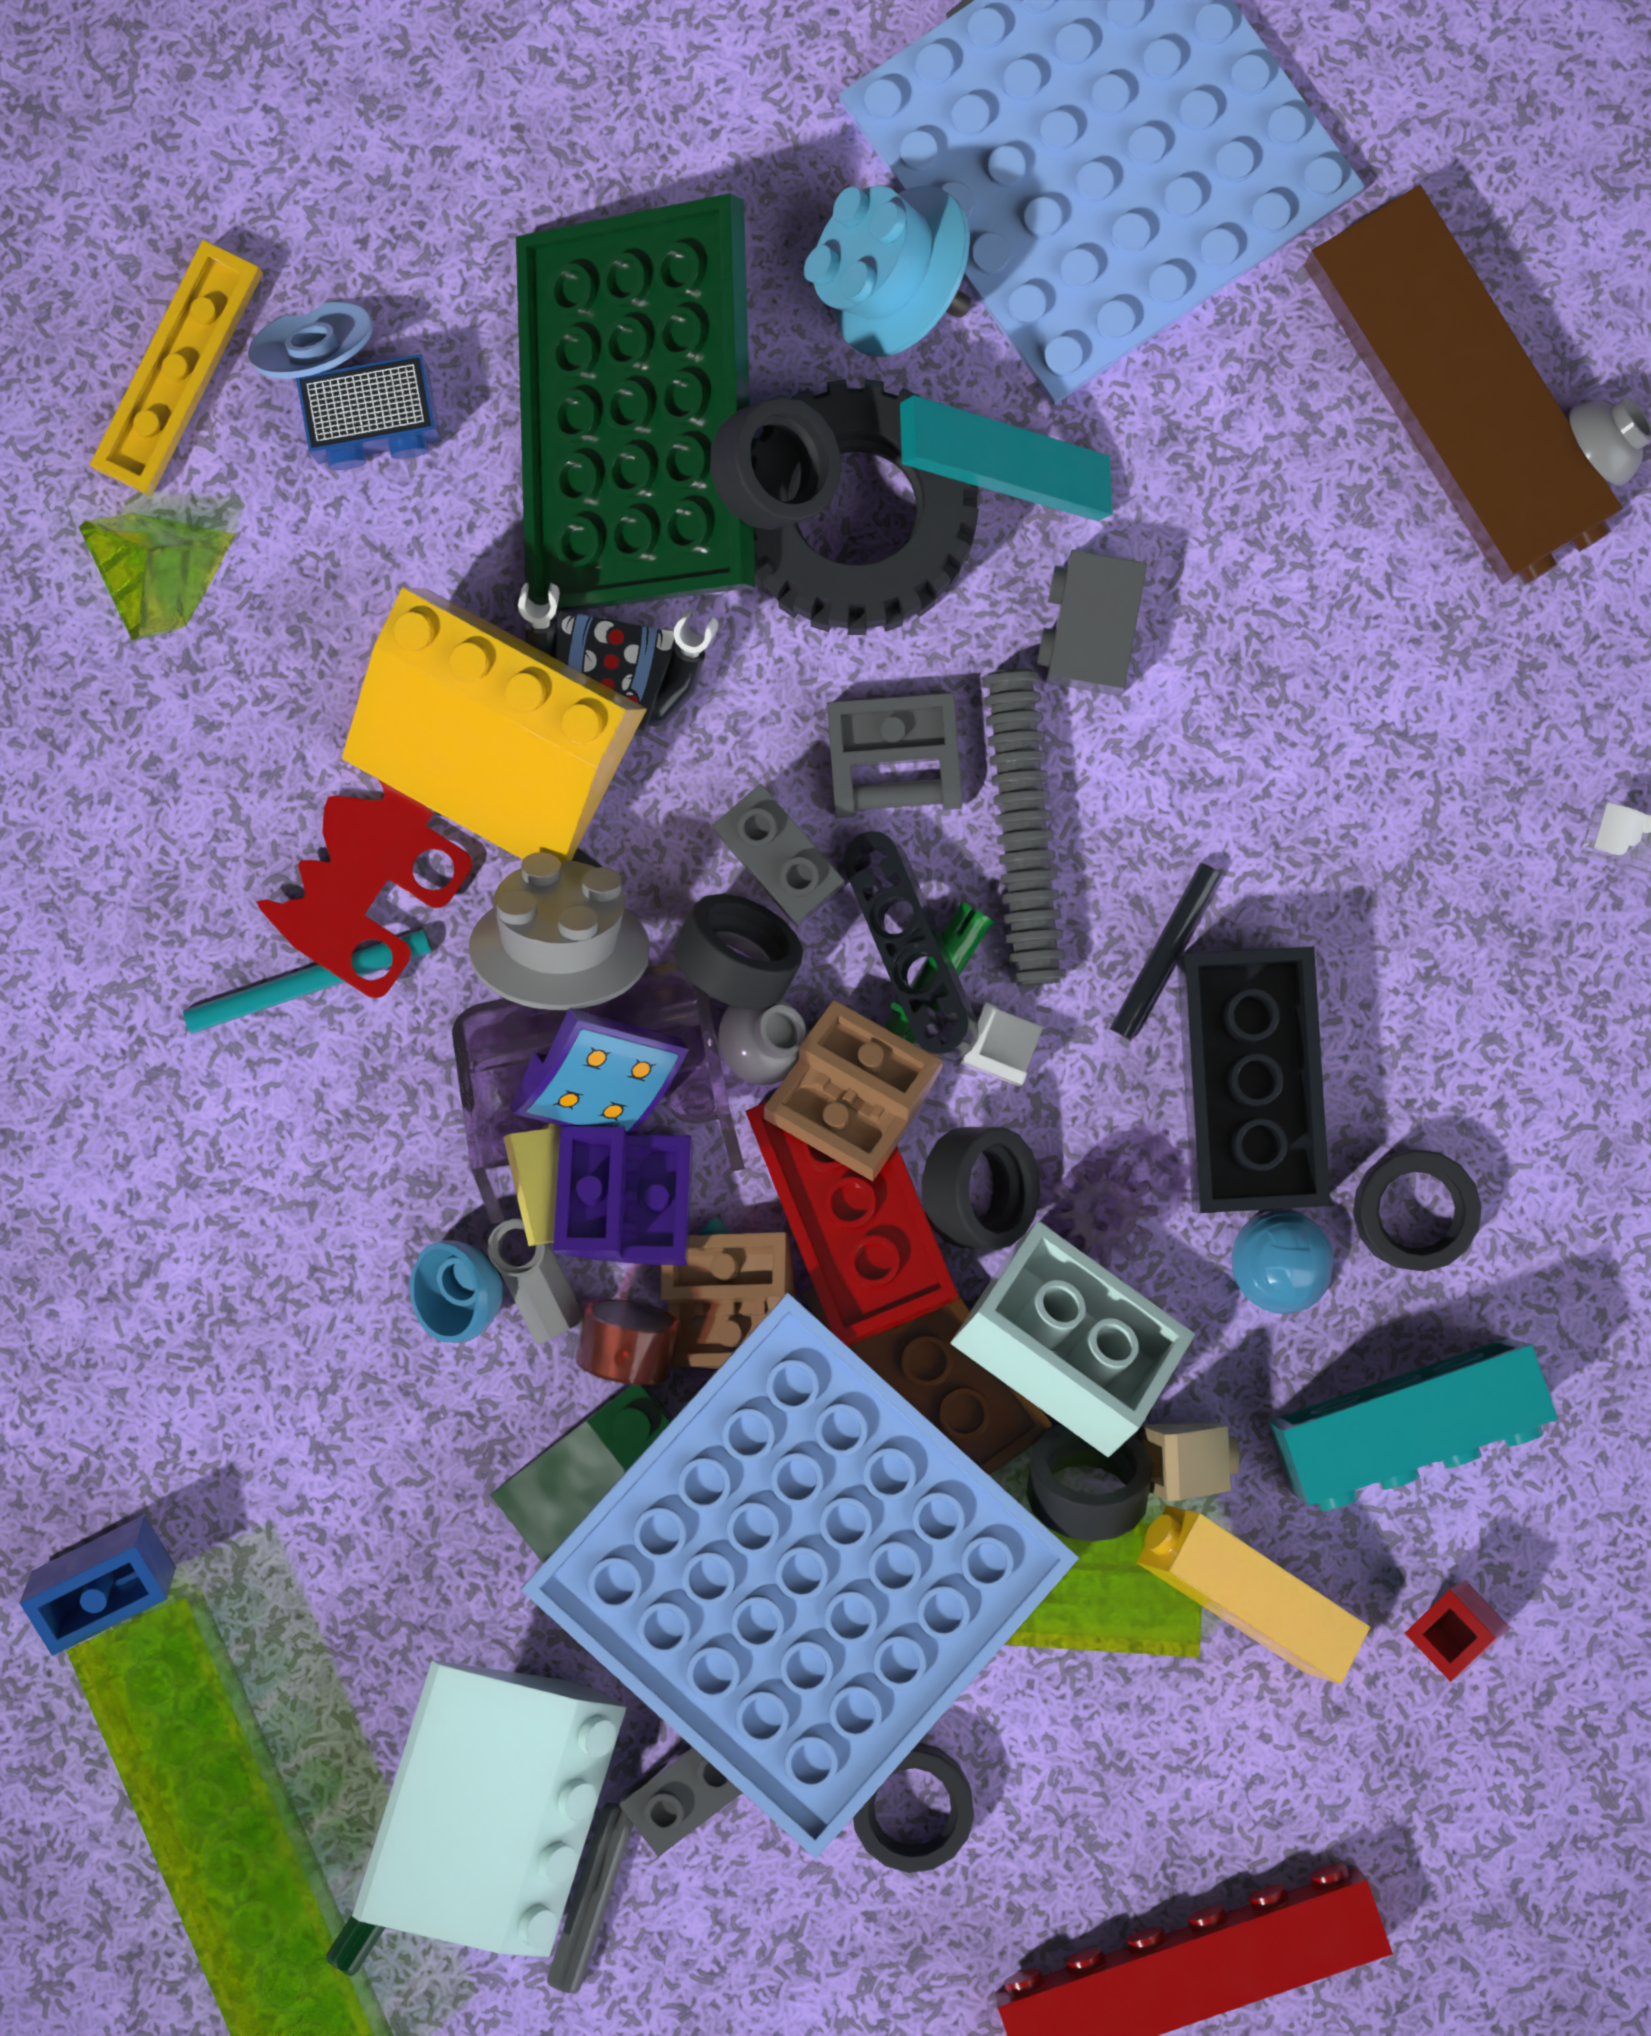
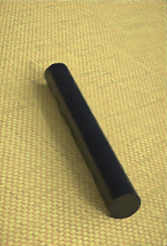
(1165, 951)

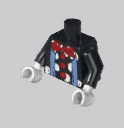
(634, 660)

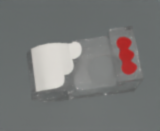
(1619, 838)

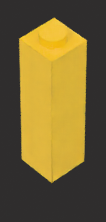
(1252, 1593)

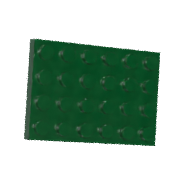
(623, 384)

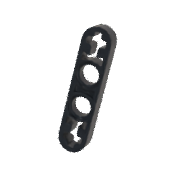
(917, 941)

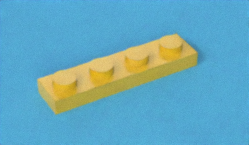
(176, 368)

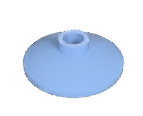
(310, 341)

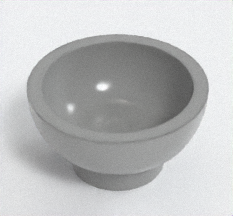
(1611, 436)
(761, 1042)

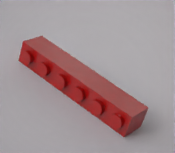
(1205, 1966)

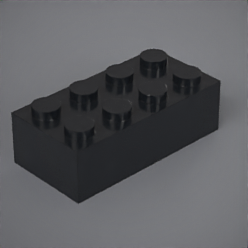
(1253, 1080)

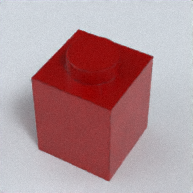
(1457, 1630)

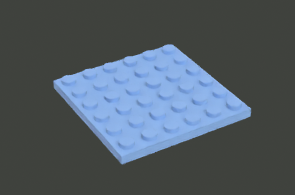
(1102, 163)
(800, 1575)

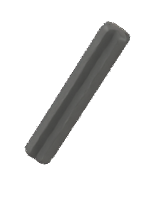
(590, 1899)

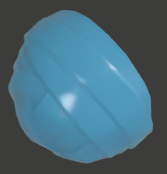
(1282, 1261)
(455, 1291)

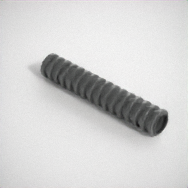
(1024, 826)

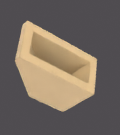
(1190, 1459)

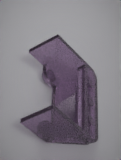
(500, 1037)

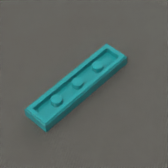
(1005, 458)

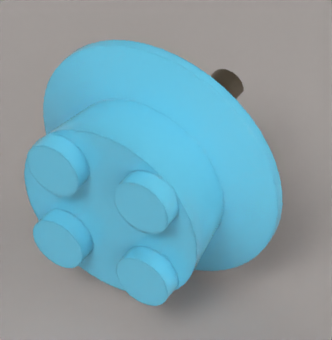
(891, 265)

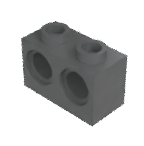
(778, 855)
(676, 1798)

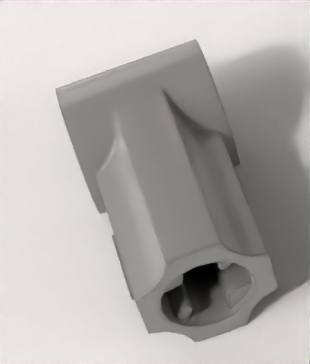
(537, 1287)

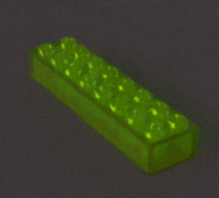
(222, 1824)

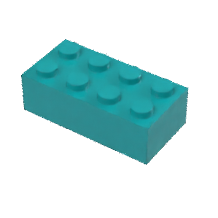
(1412, 1422)

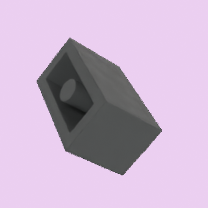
(1094, 622)

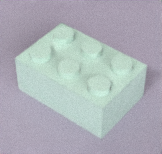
(1073, 1339)

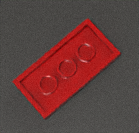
(858, 1236)

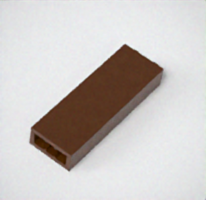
(1463, 387)

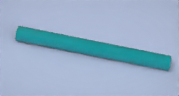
(296, 985)

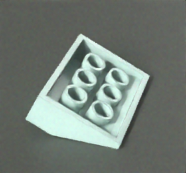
(490, 1809)

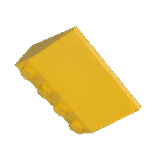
(487, 727)

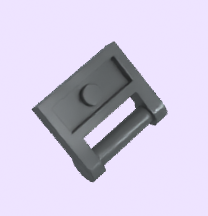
(894, 733)

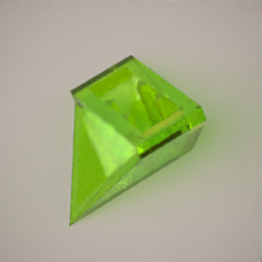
(154, 568)

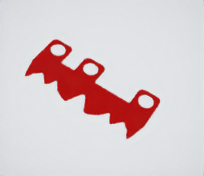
(366, 848)

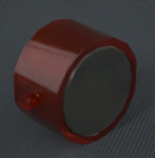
(627, 1342)

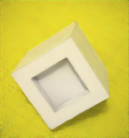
(1003, 1045)

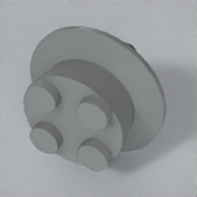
(559, 936)

